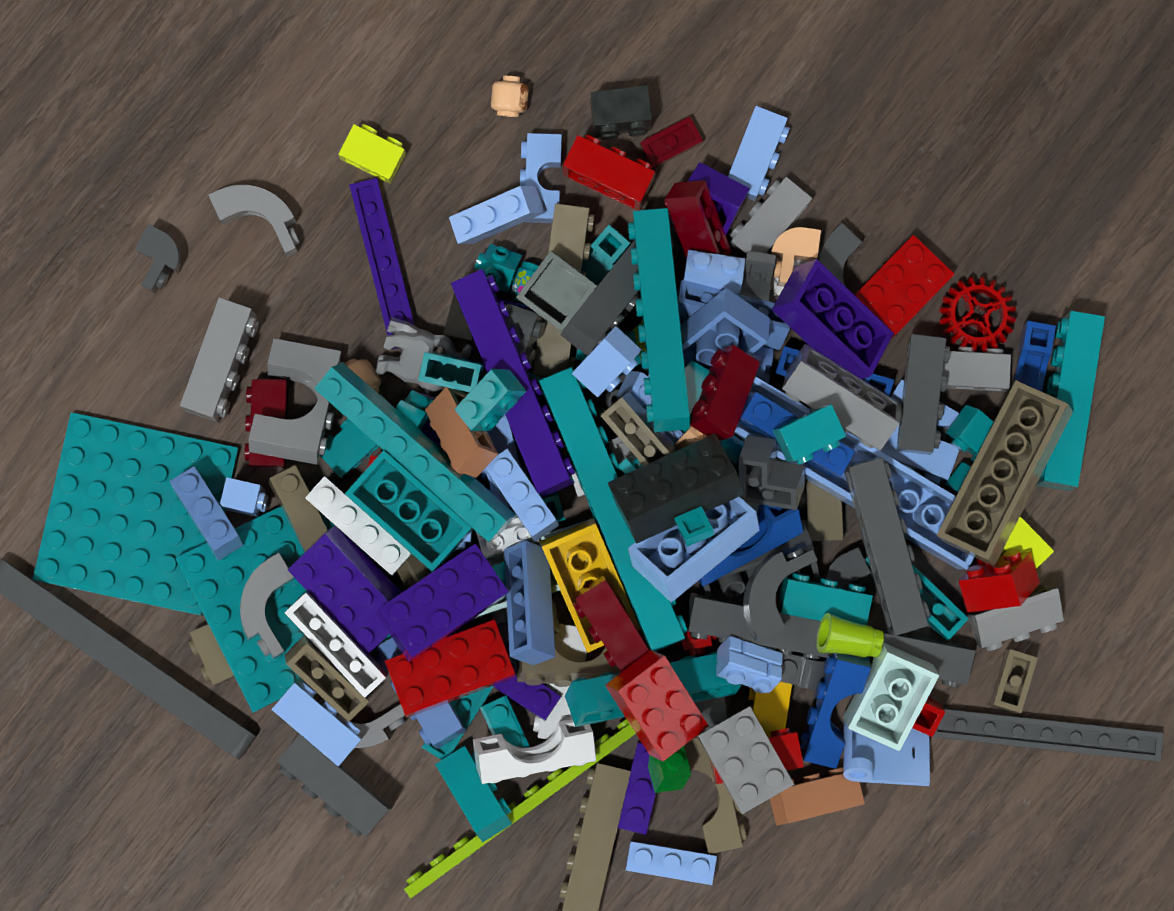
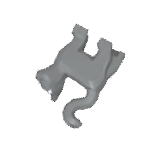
(413, 345)

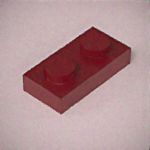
(671, 142)

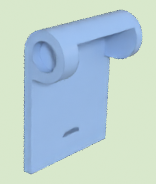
(877, 763)

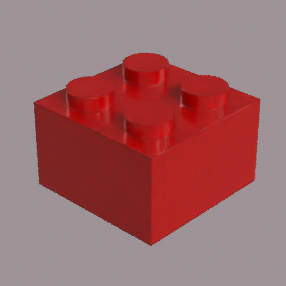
(999, 585)

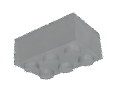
(745, 760)

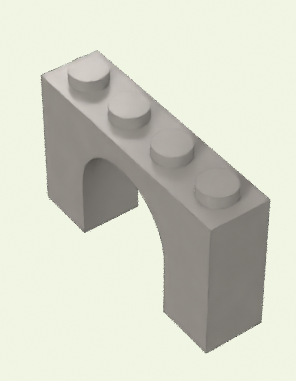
(301, 437)

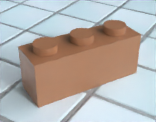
(467, 449)
(816, 797)

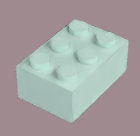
(891, 697)

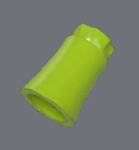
(848, 637)

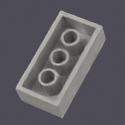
(219, 360)
(856, 403)

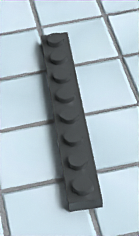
(1050, 735)

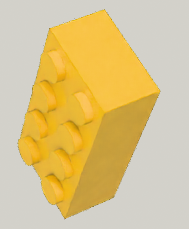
(577, 560)

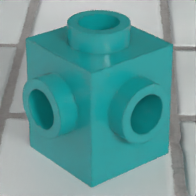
(500, 264)

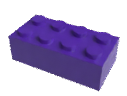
(832, 319)
(346, 586)
(442, 602)

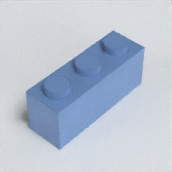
(206, 513)

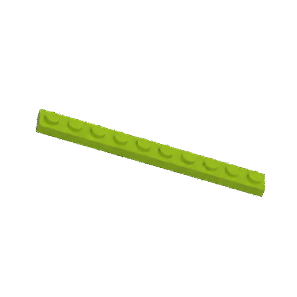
(533, 798)

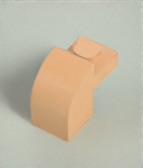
(794, 245)

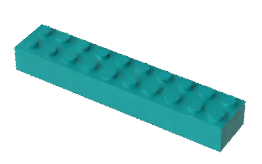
(594, 470)

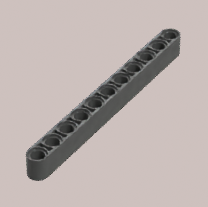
(124, 661)

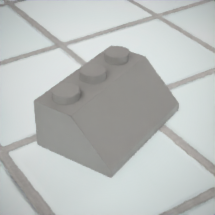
(1038, 611)

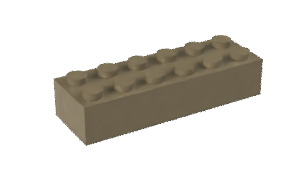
(1005, 473)

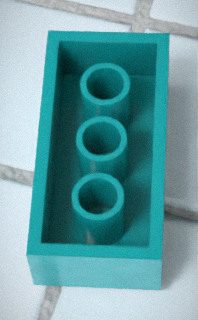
(408, 511)

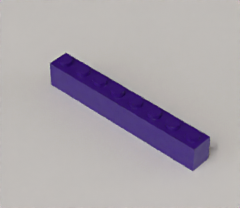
(499, 350)

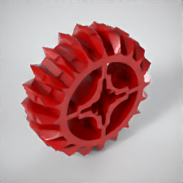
(971, 304)

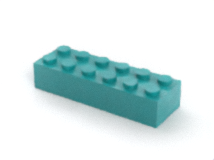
(1072, 383)

